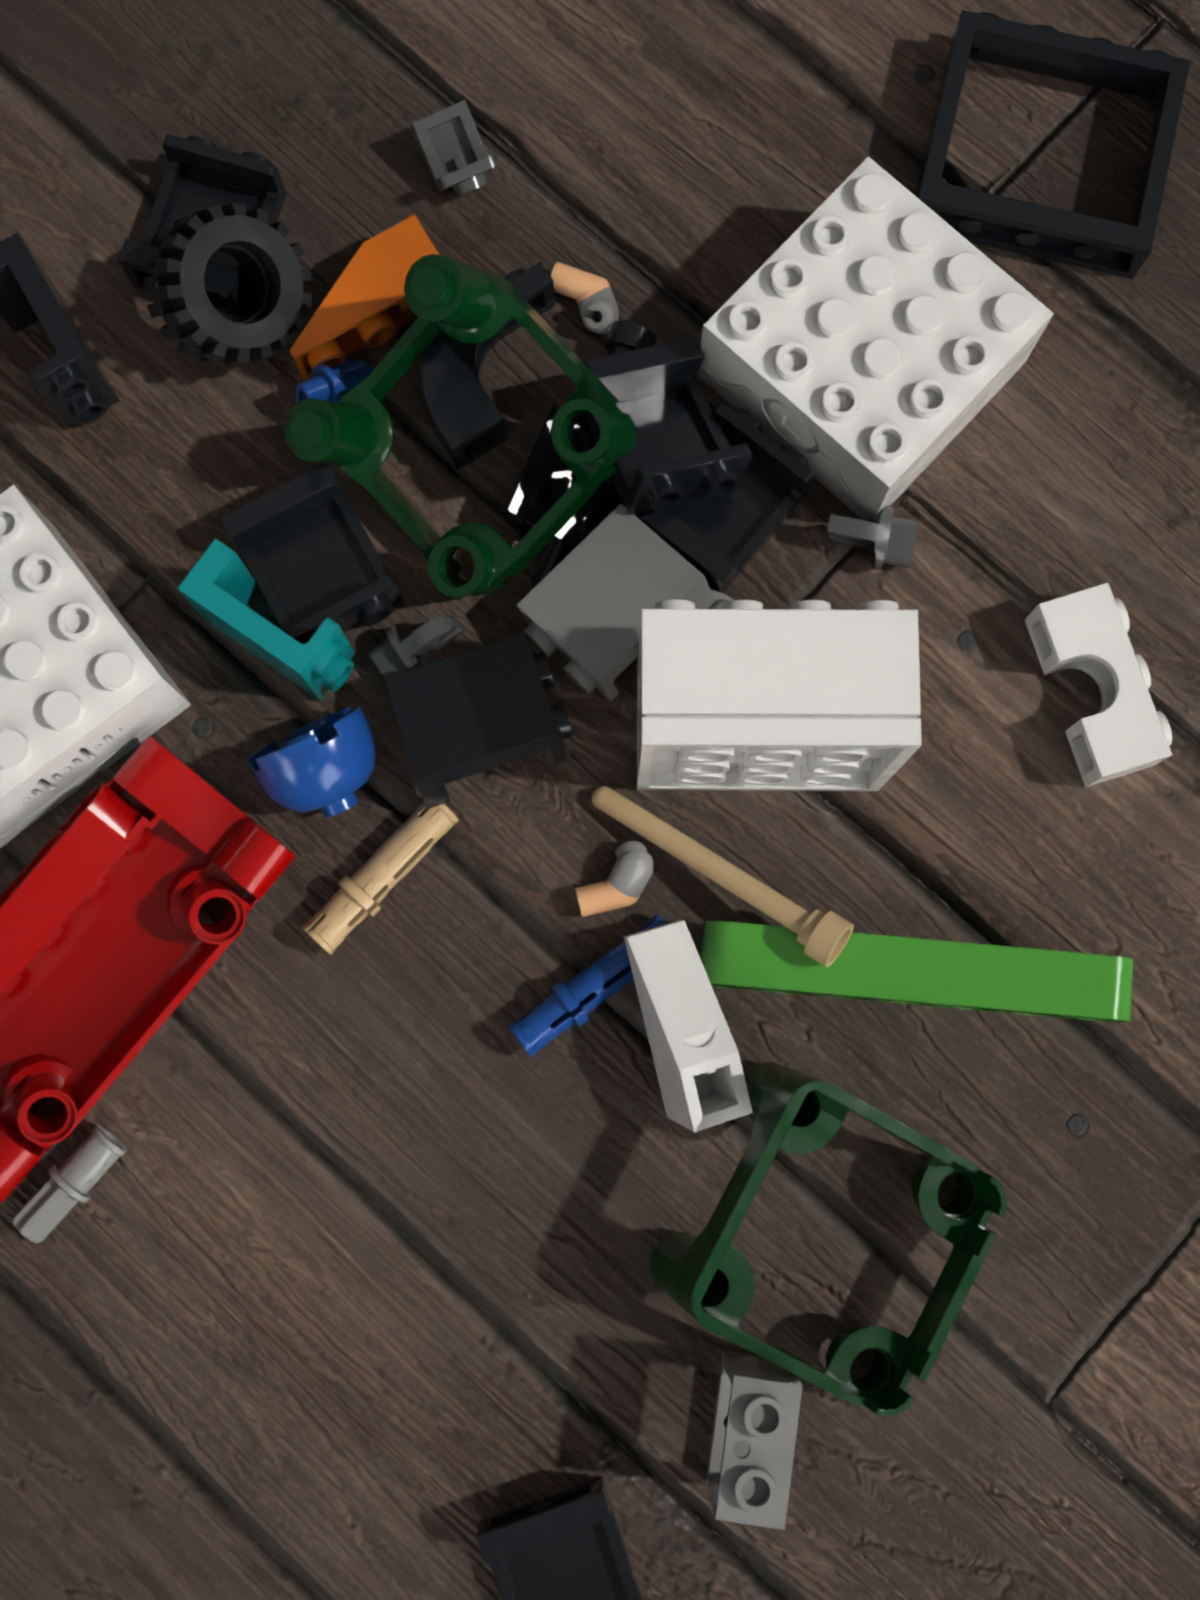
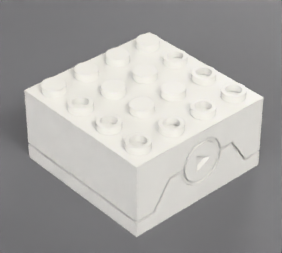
(870, 339)
(71, 672)
(776, 696)

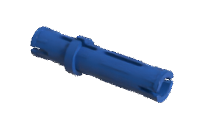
(577, 997)

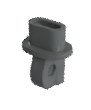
(891, 538)
(405, 651)

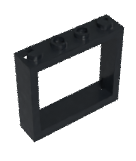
(1039, 228)

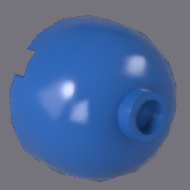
(319, 763)

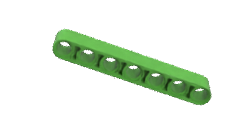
(923, 973)

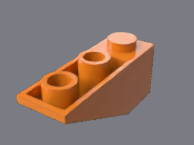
(365, 301)

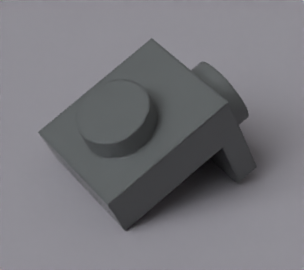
(453, 149)

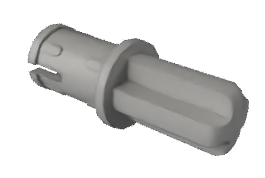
(68, 1184)

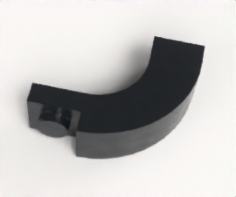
(450, 372)

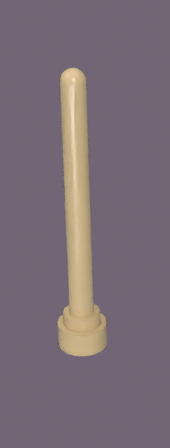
(819, 932)

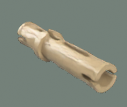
(374, 880)

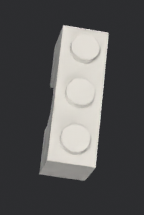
(1091, 635)

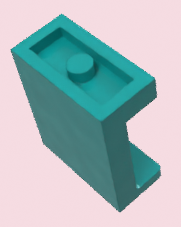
(220, 592)

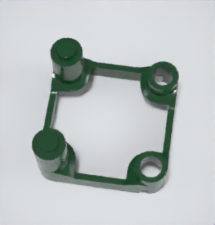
(359, 434)
(717, 1281)

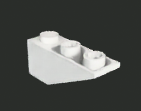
(686, 1030)

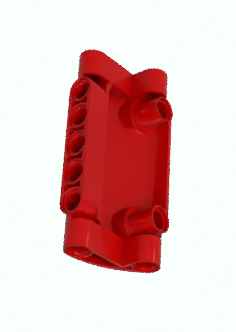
(108, 943)

